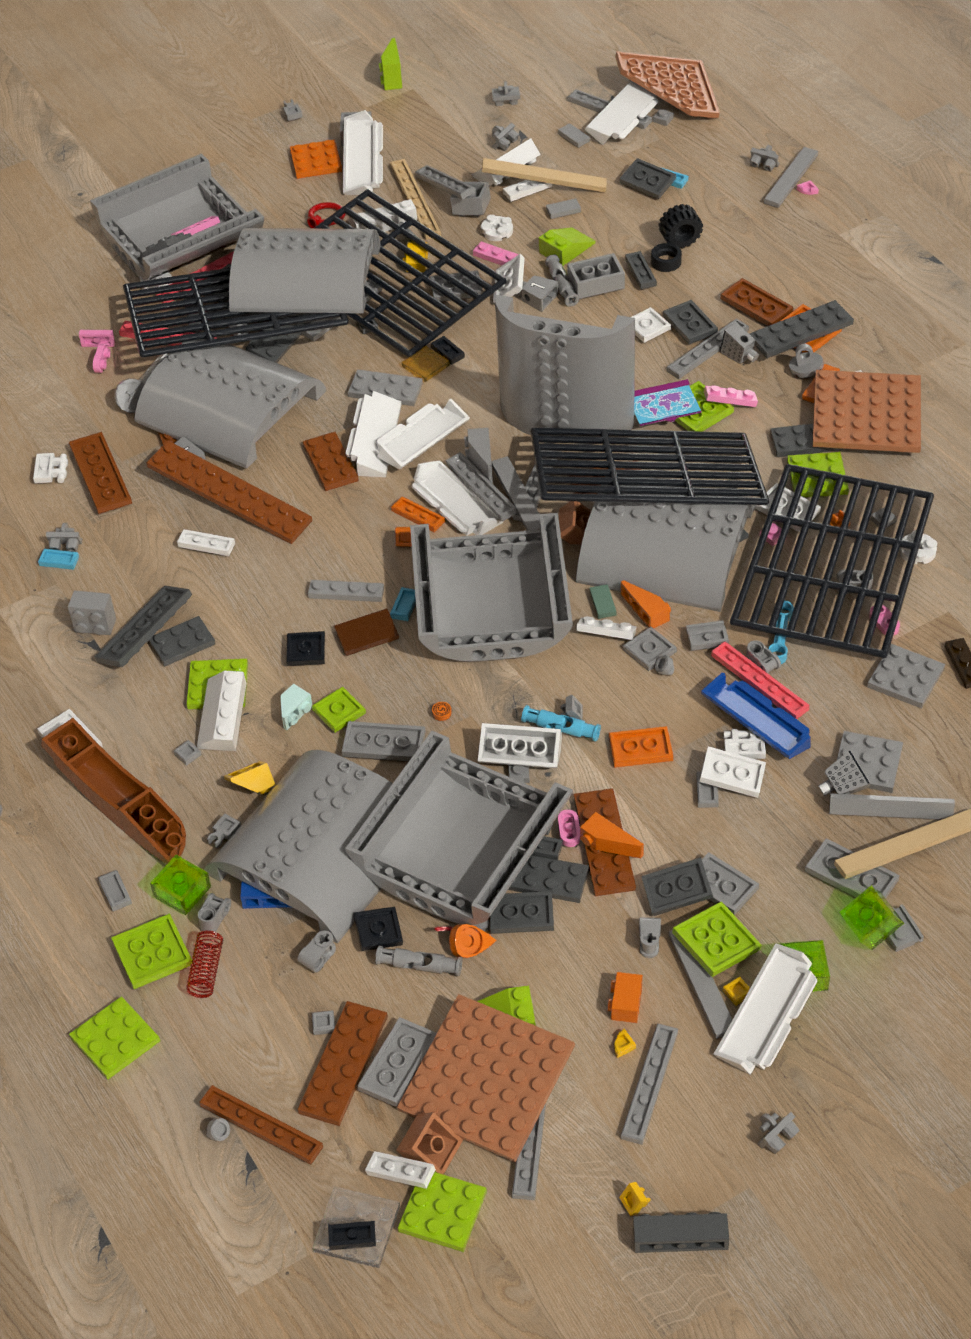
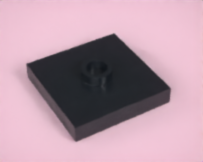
(305, 648)
(378, 928)

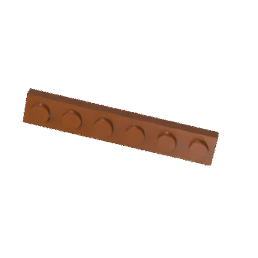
(261, 1124)

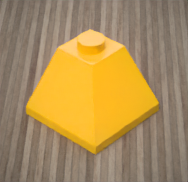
(253, 777)

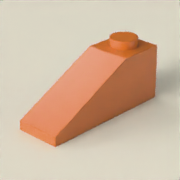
(646, 604)
(608, 837)

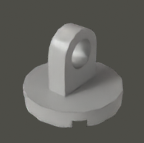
(805, 363)
(128, 393)

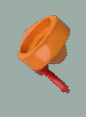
(467, 940)

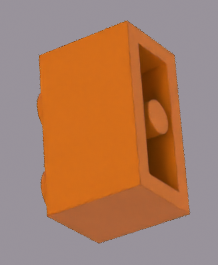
(626, 997)

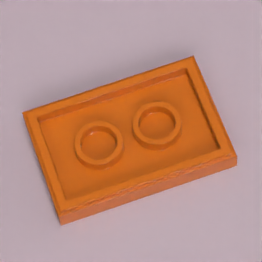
(640, 746)

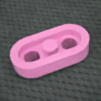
(100, 358)
(884, 619)
(569, 830)

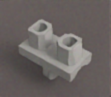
(506, 93)
(501, 136)
(765, 156)
(64, 536)
(772, 1139)

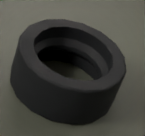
(666, 249)

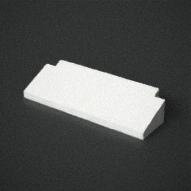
(621, 113)
(362, 153)
(373, 419)
(421, 433)
(453, 499)
(767, 1010)

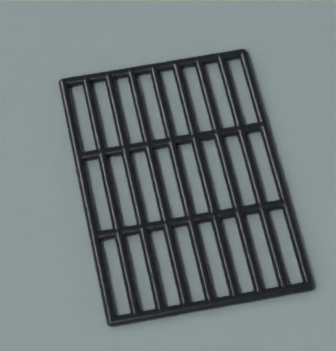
(412, 286)
(203, 317)
(671, 446)
(826, 582)

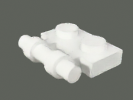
(44, 468)
(752, 747)

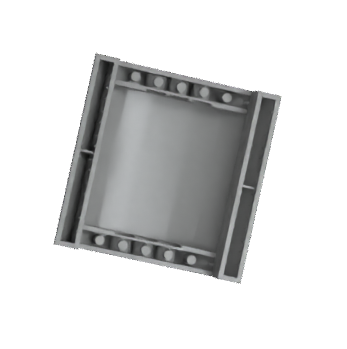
(165, 204)
(301, 270)
(564, 372)
(221, 399)
(663, 547)
(491, 592)
(453, 833)
(300, 836)

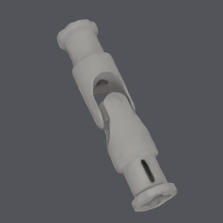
(559, 274)
(407, 959)

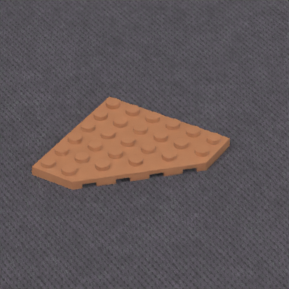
(672, 79)

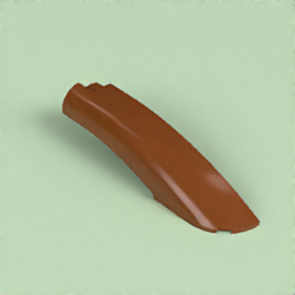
(116, 791)

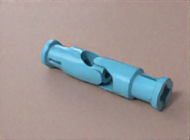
(551, 720)

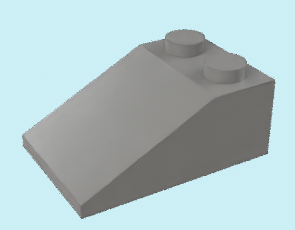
(479, 450)

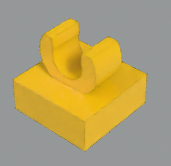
(633, 1198)

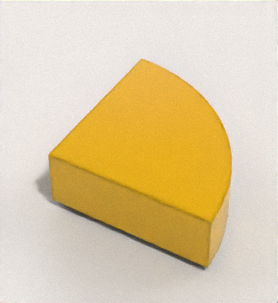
(623, 1044)

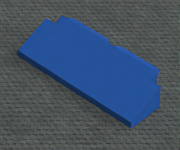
(758, 715)

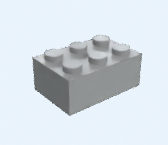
(596, 275)

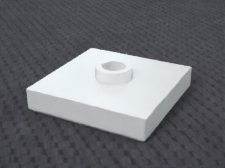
(650, 325)

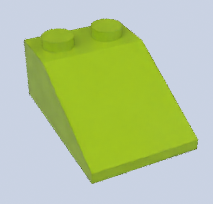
(391, 67)
(564, 243)
(513, 1002)

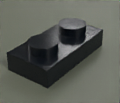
(447, 349)
(352, 1235)

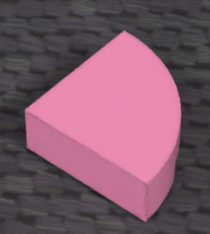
(807, 188)

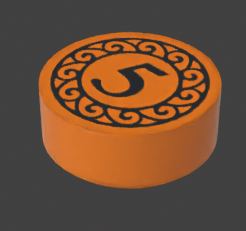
(441, 711)

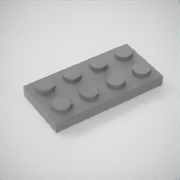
(395, 386)
(382, 741)
(823, 867)
(397, 1062)

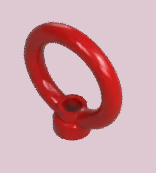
(313, 220)

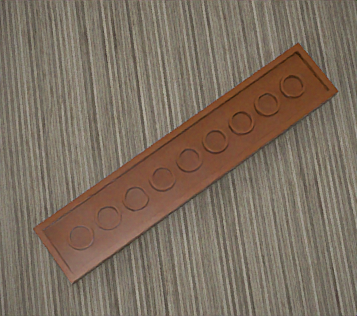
(229, 492)

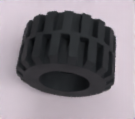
(680, 225)

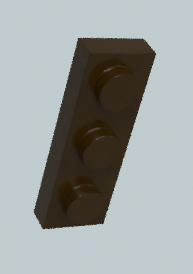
(961, 658)

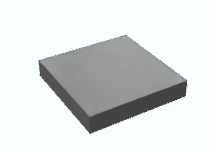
(648, 647)

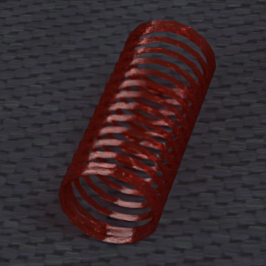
(202, 981)

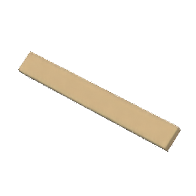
(544, 175)
(411, 191)
(904, 845)

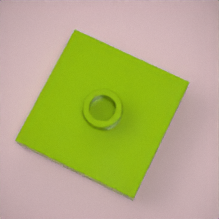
(338, 709)

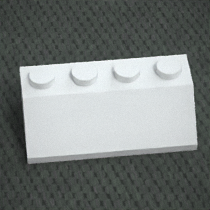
(522, 154)
(406, 206)
(222, 711)
(520, 745)

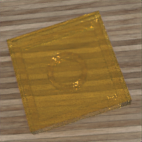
(425, 363)

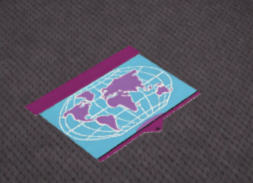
(665, 402)

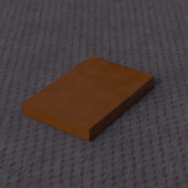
(366, 632)

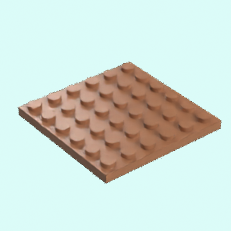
(867, 411)
(487, 1076)

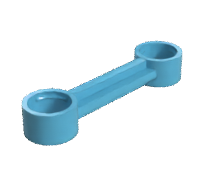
(779, 641)

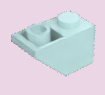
(294, 705)

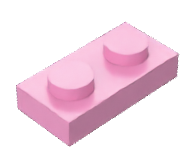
(93, 338)

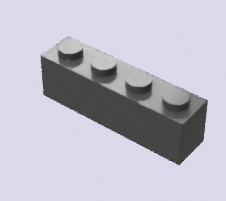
(681, 1232)

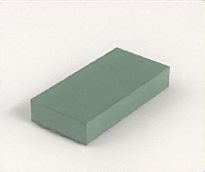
(603, 601)

